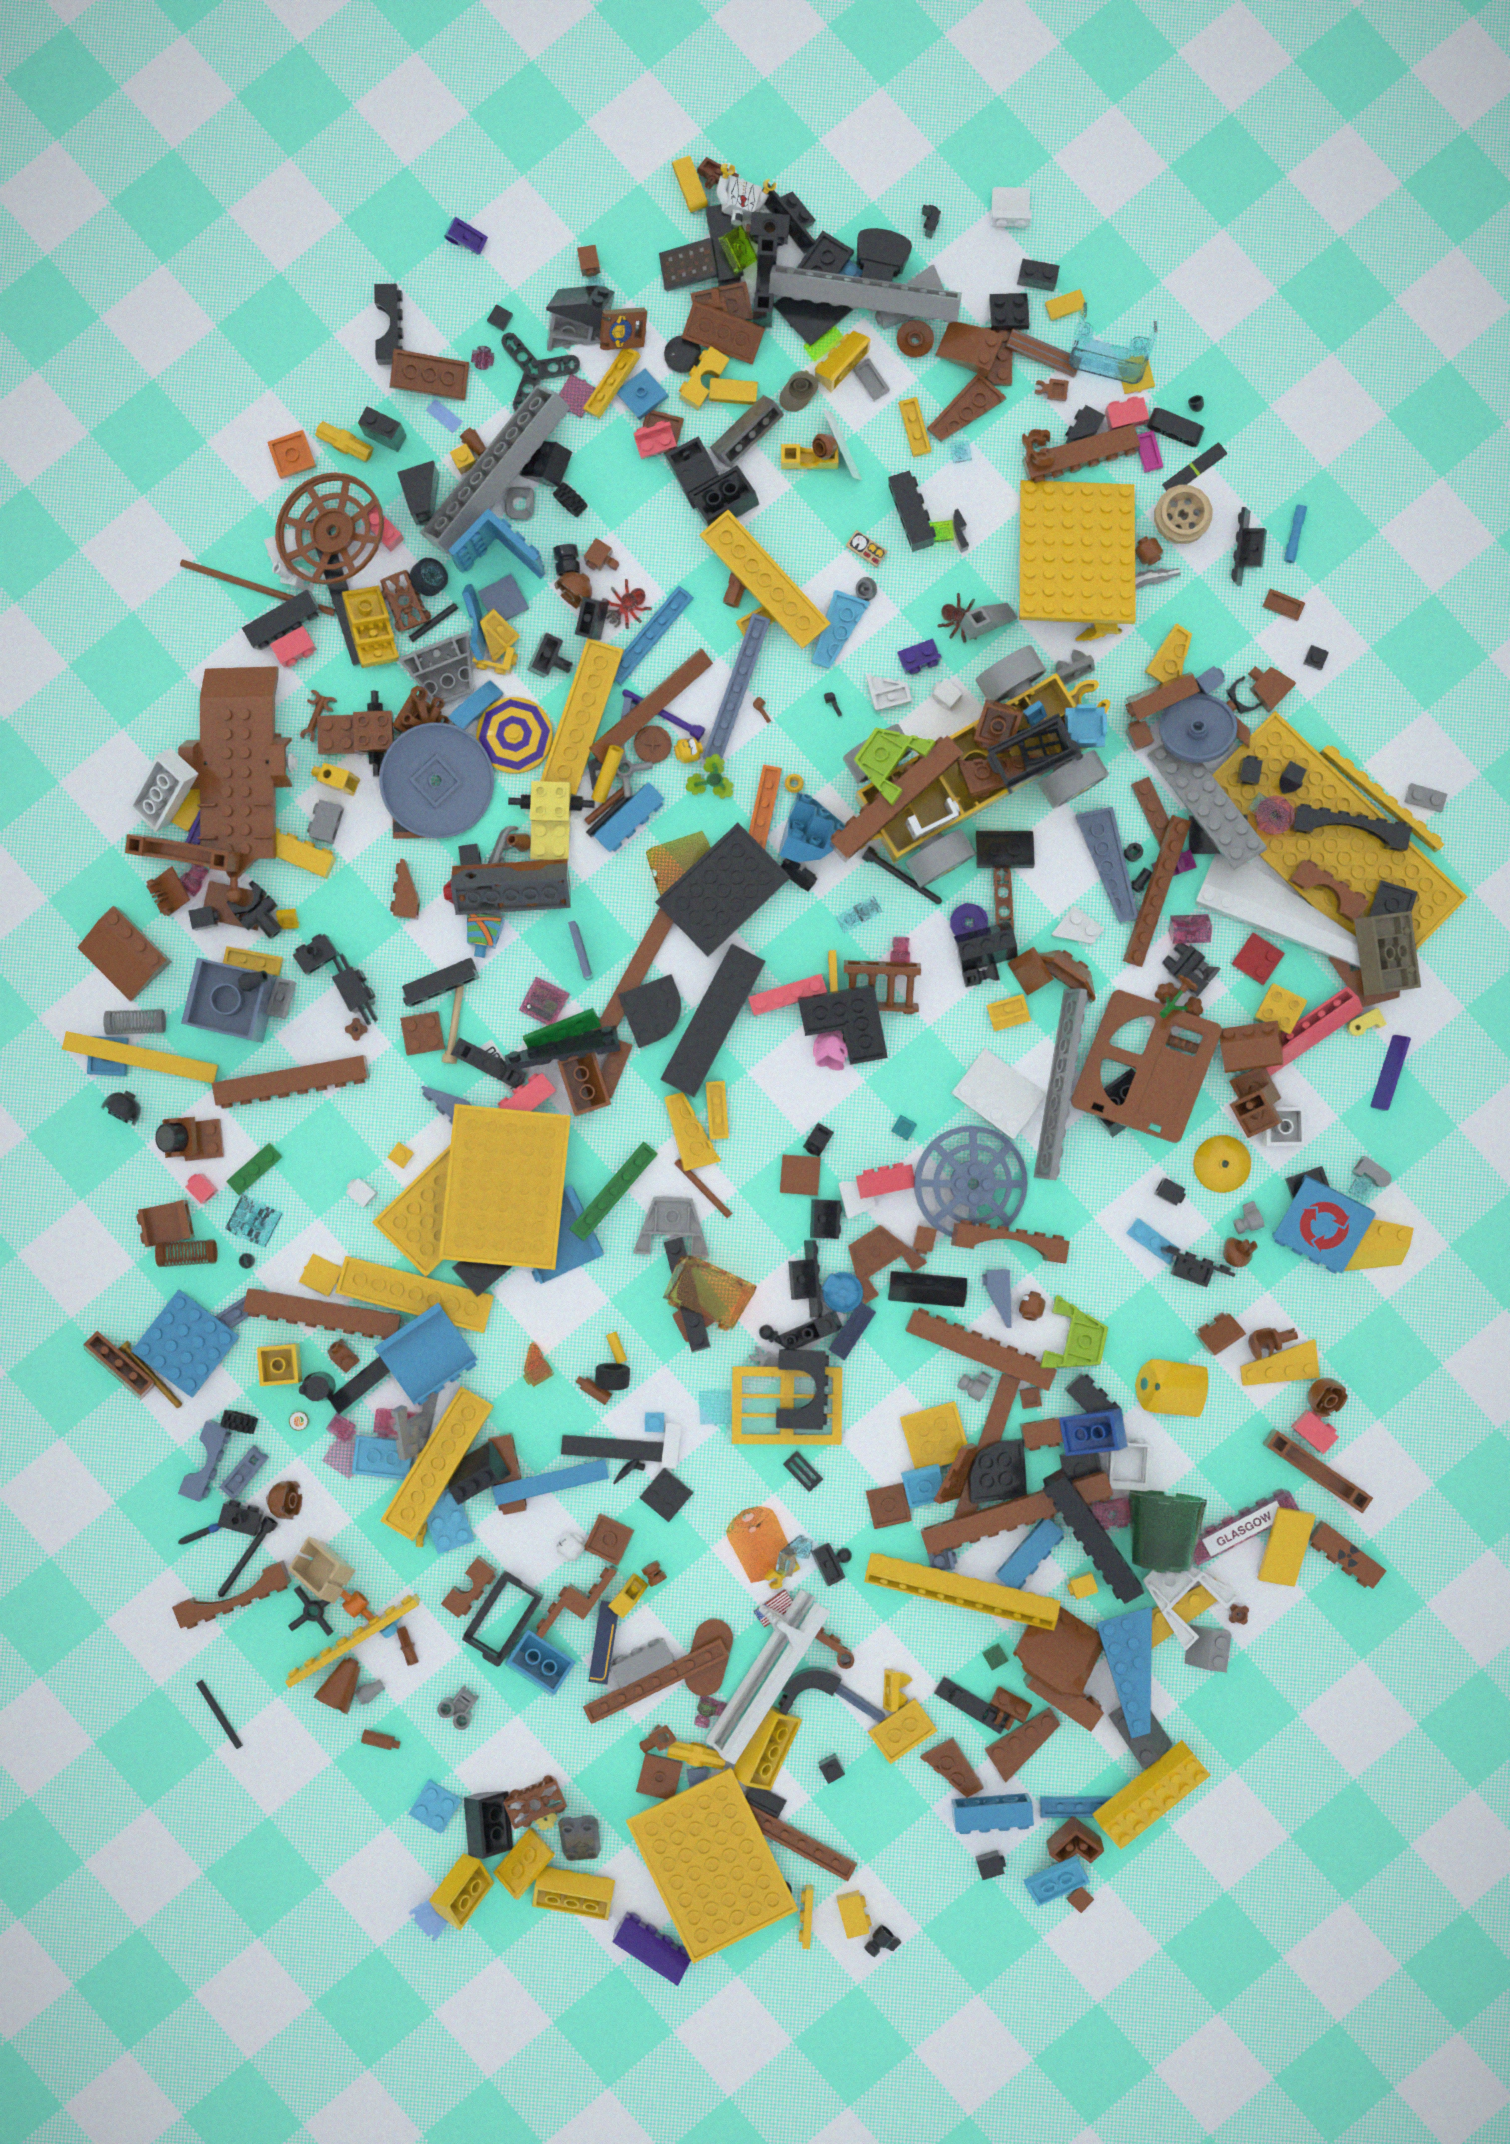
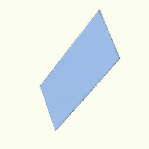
(444, 415)

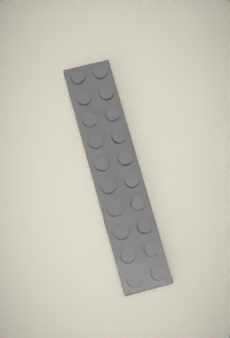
(1060, 1084)

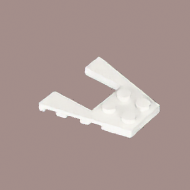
(1171, 1587)

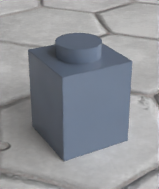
(1210, 680)

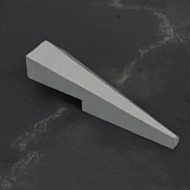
(567, 332)

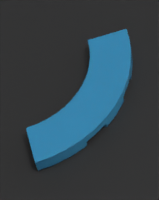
(478, 641)

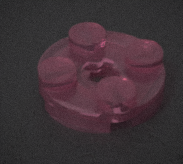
(1282, 807)

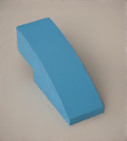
(475, 705)

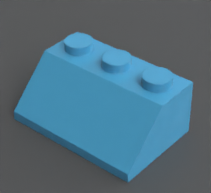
(540, 1663)

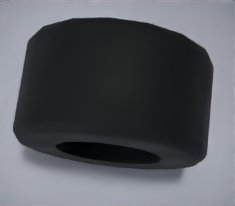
(612, 1376)

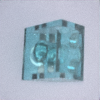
(253, 1220)

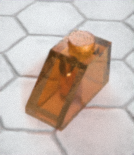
(536, 1366)

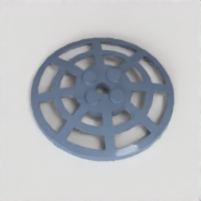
(963, 1173)

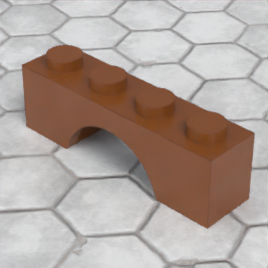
(1349, 903)

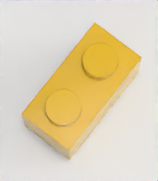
(853, 1915)

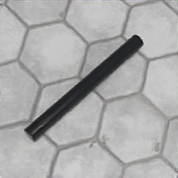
(219, 1714)

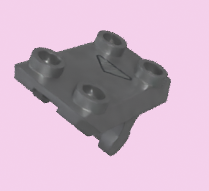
(579, 1837)

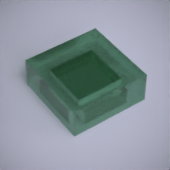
(995, 1656)

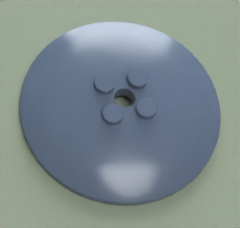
(464, 777)

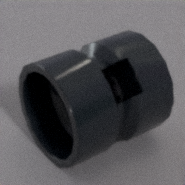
(566, 557)

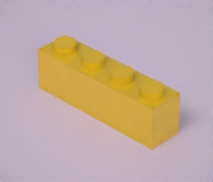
(304, 854)

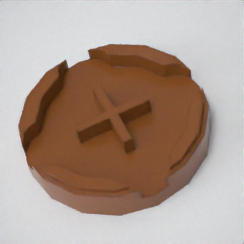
(652, 744)

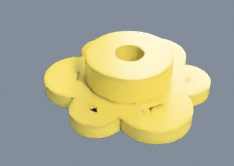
(549, 1823)

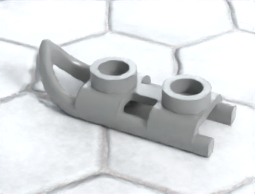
(500, 845)

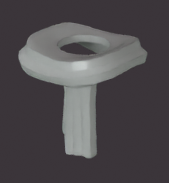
(525, 492)

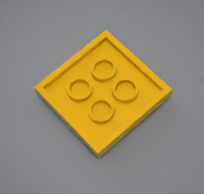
(934, 1435)

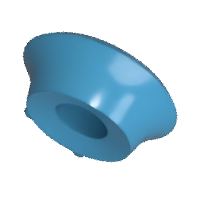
(842, 1292)

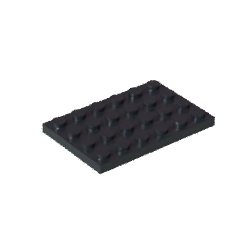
(723, 889)

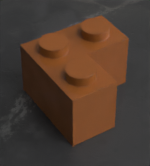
(1075, 1839)

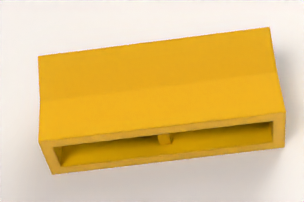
(733, 391)

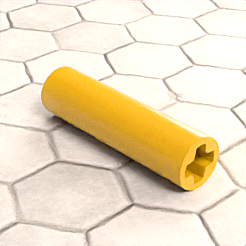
(607, 774)

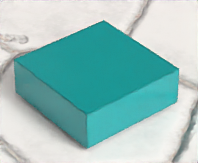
(904, 1127)

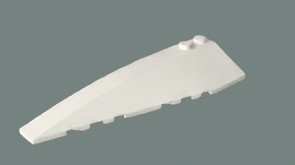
(1267, 905)

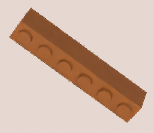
(1086, 452)

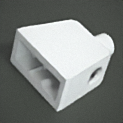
(851, 1199)

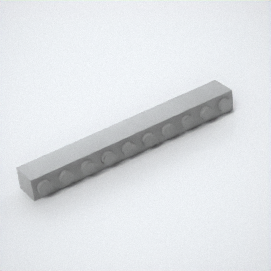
(865, 293)

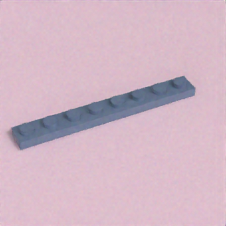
(737, 686)

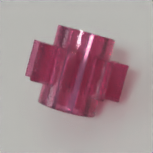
(482, 357)

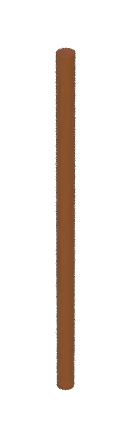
(245, 583)

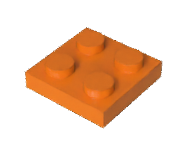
(291, 454)

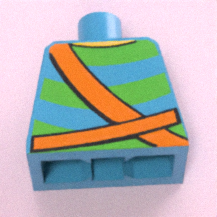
(483, 932)

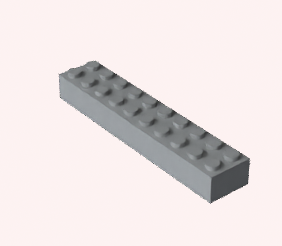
(496, 467)

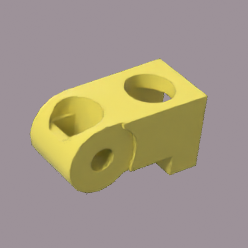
(1359, 1025)

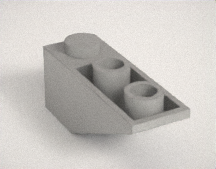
(986, 619)

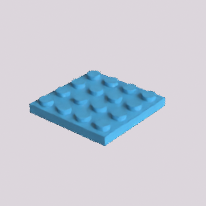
(185, 1343)

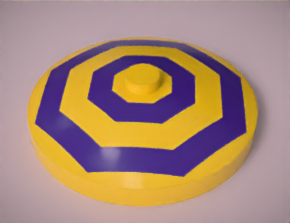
(515, 735)

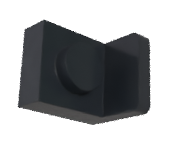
(933, 216)
(818, 1139)

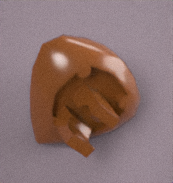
(1238, 1252)

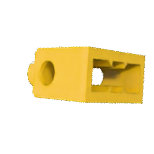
(336, 778)

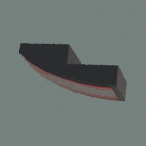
(958, 526)

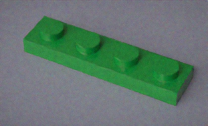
(567, 1027)

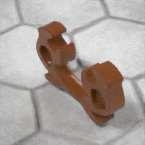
(1038, 437)

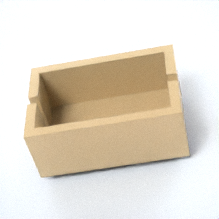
(324, 1573)

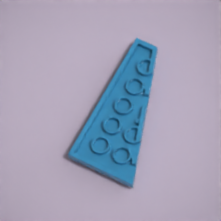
(1128, 1654)

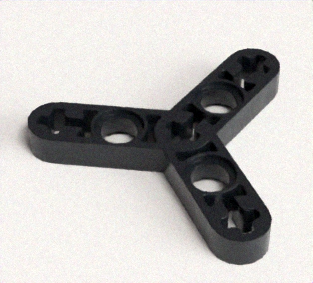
(542, 365)

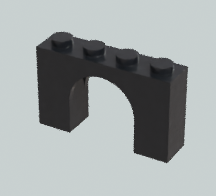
(763, 299)
(811, 1415)

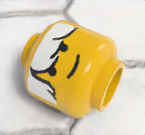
(688, 750)

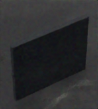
(810, 318)

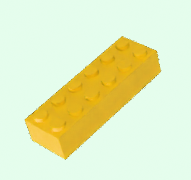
(1151, 1794)

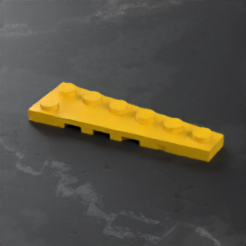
(1187, 1608)

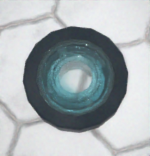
(428, 576)

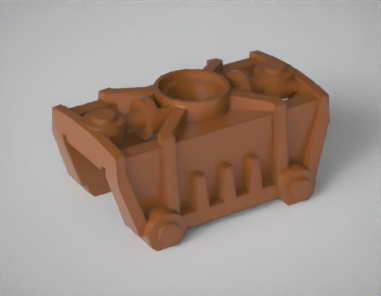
(414, 601)
(535, 1792)

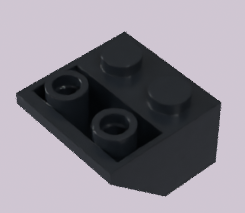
(547, 464)

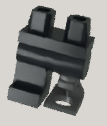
(1188, 962)

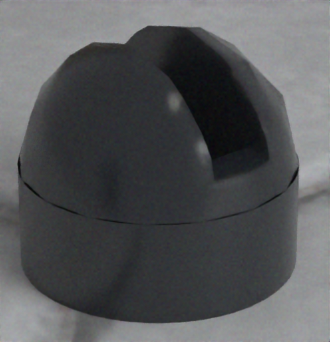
(1196, 403)
(250, 1260)

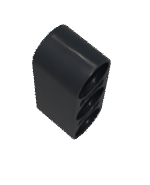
(1175, 427)

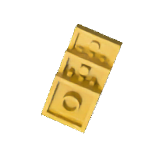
(370, 626)

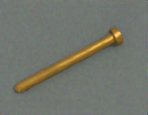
(157, 1382)

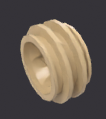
(1177, 529)

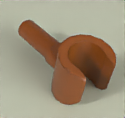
(758, 704)

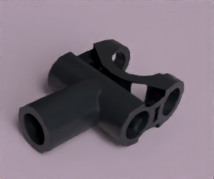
(258, 912)

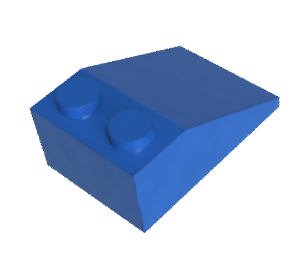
(1093, 1432)

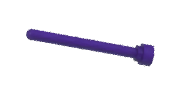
(695, 731)

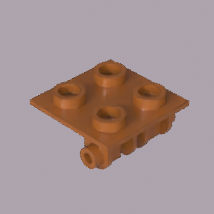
(169, 892)

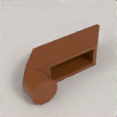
(1243, 731)

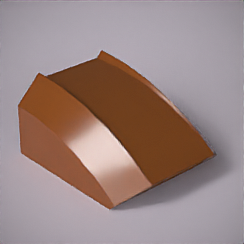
(997, 724)

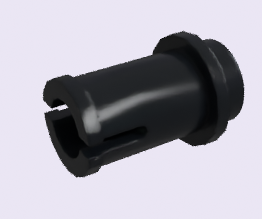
(1141, 880)

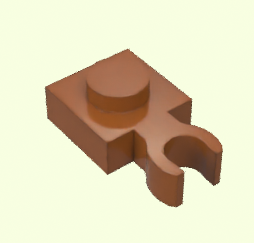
(1055, 390)

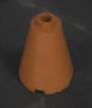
(340, 1686)

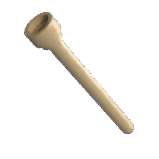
(447, 1057)

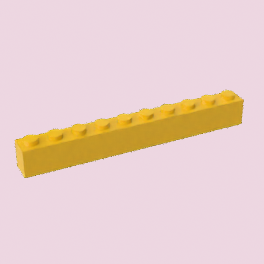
(962, 1591)

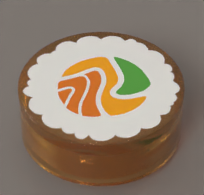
(299, 1420)

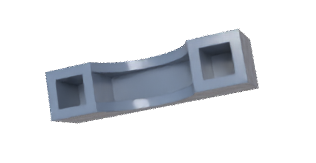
(214, 1438)

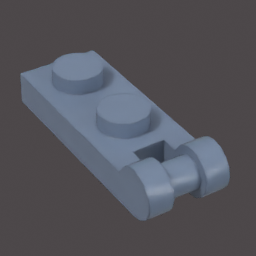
(243, 1472)

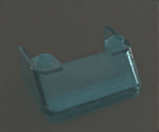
(1109, 359)

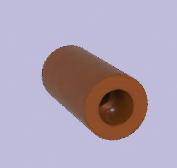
(589, 1387)
(379, 1740)

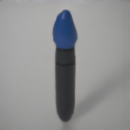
(198, 1534)

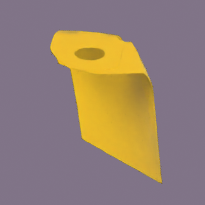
(1181, 1388)

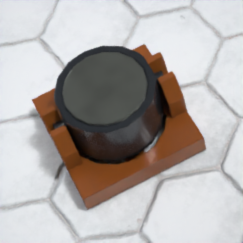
(172, 1137)

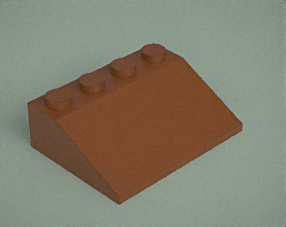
(123, 953)

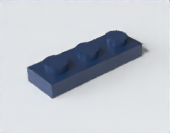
(852, 1331)

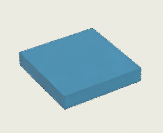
(100, 1066)

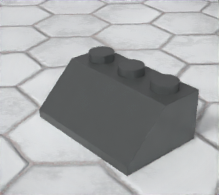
(1147, 1747)

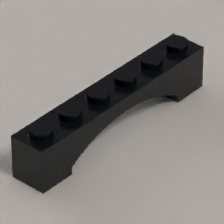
(1393, 836)

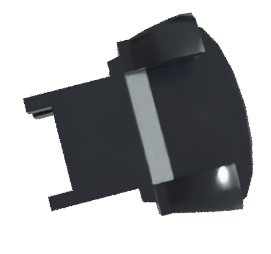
(882, 253)

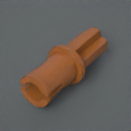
(407, 1646)

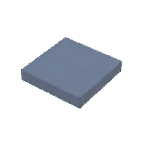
(504, 598)

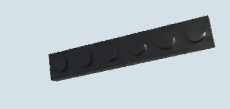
(693, 1320)

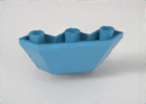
(808, 830)

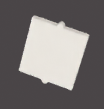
(290, 545)

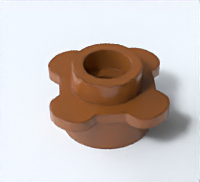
(356, 1024)
(1238, 1609)

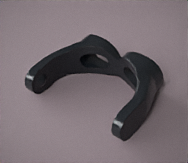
(1232, 695)

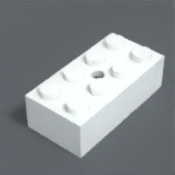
(163, 789)

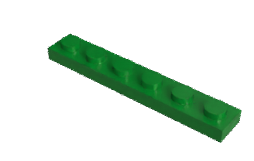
(613, 1191)

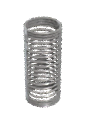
(159, 1022)

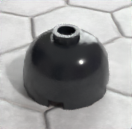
(123, 1106)

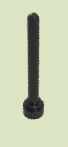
(871, 856)
(267, 1526)

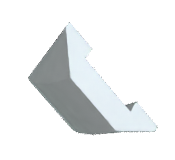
(442, 667)

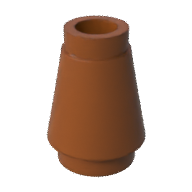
(473, 441)
(519, 841)

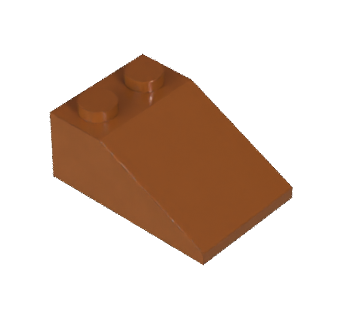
(970, 347)

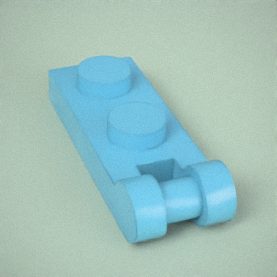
(1150, 1240)

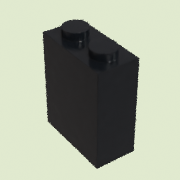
(382, 429)

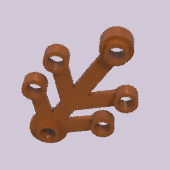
(420, 698)

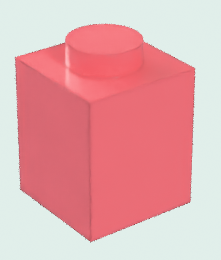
(201, 1187)

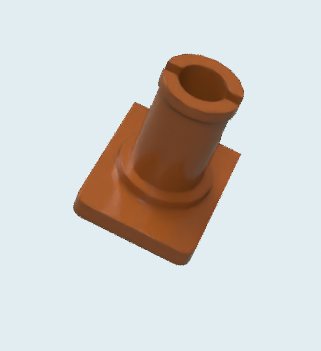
(658, 1739)

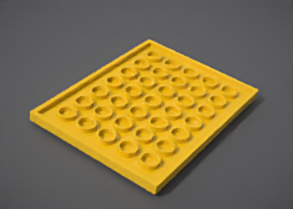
(1077, 552)
(504, 1187)
(711, 1865)

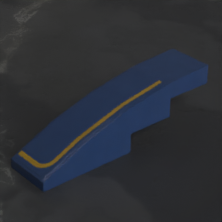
(603, 1645)

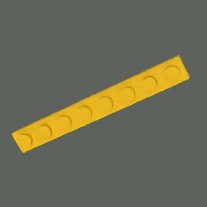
(1387, 802)
(358, 1635)

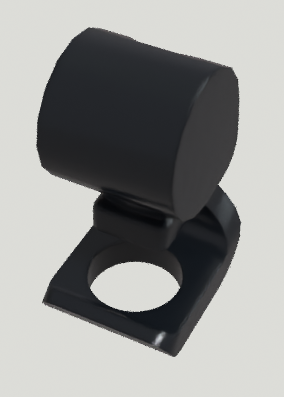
(975, 977)

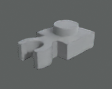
(765, 1360)

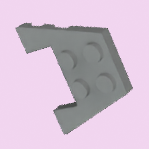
(672, 1217)
(414, 1432)

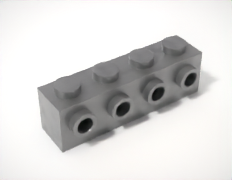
(746, 431)

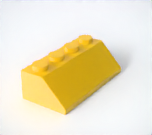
(767, 1750)
(573, 1893)

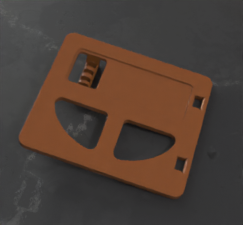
(1164, 1078)

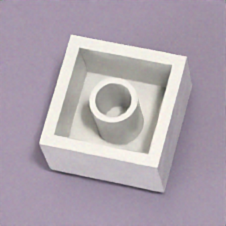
(1290, 1131)

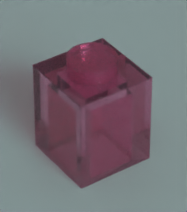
(341, 1428)

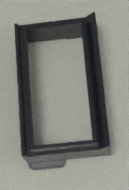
(1074, 751)
(489, 1653)

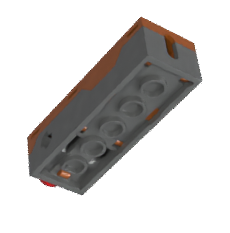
(509, 887)

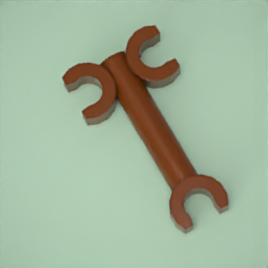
(320, 702)

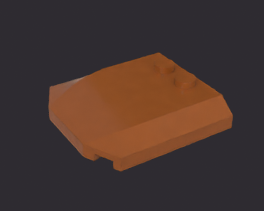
(1062, 1656)

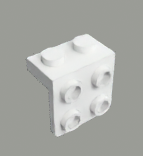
(1010, 207)

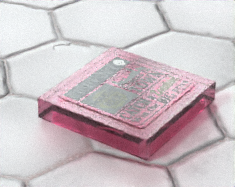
(544, 1001)

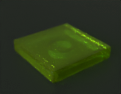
(738, 249)

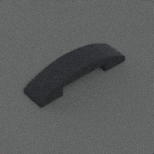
(487, 1063)

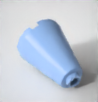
(428, 1919)

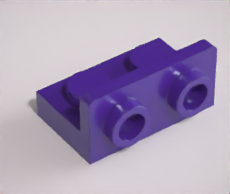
(919, 656)

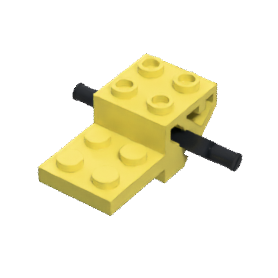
(550, 817)

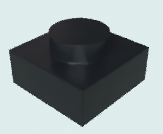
(1315, 657)

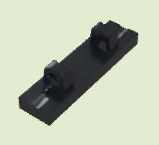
(969, 1703)

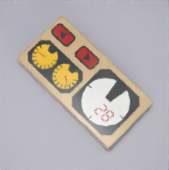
(866, 548)

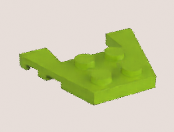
(882, 754)
(1084, 1339)

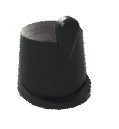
(318, 1386)

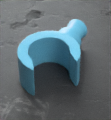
(390, 1629)

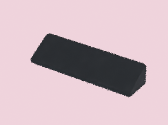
(359, 1385)

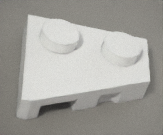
(887, 692)
(1078, 927)

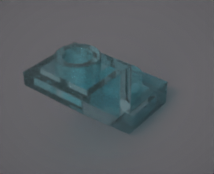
(858, 914)
(798, 1548)

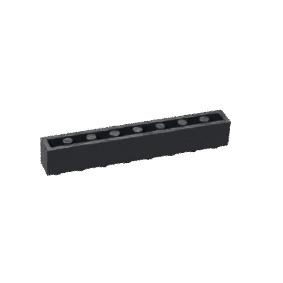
(1093, 1536)

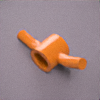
(356, 1604)

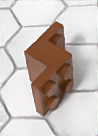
(1255, 1101)

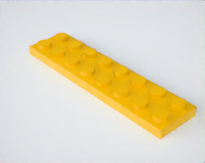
(764, 579)
(582, 714)
(412, 1293)
(437, 1463)

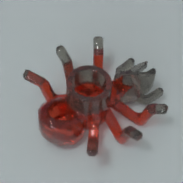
(629, 603)
(955, 615)

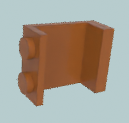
(165, 1223)

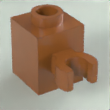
(599, 555)

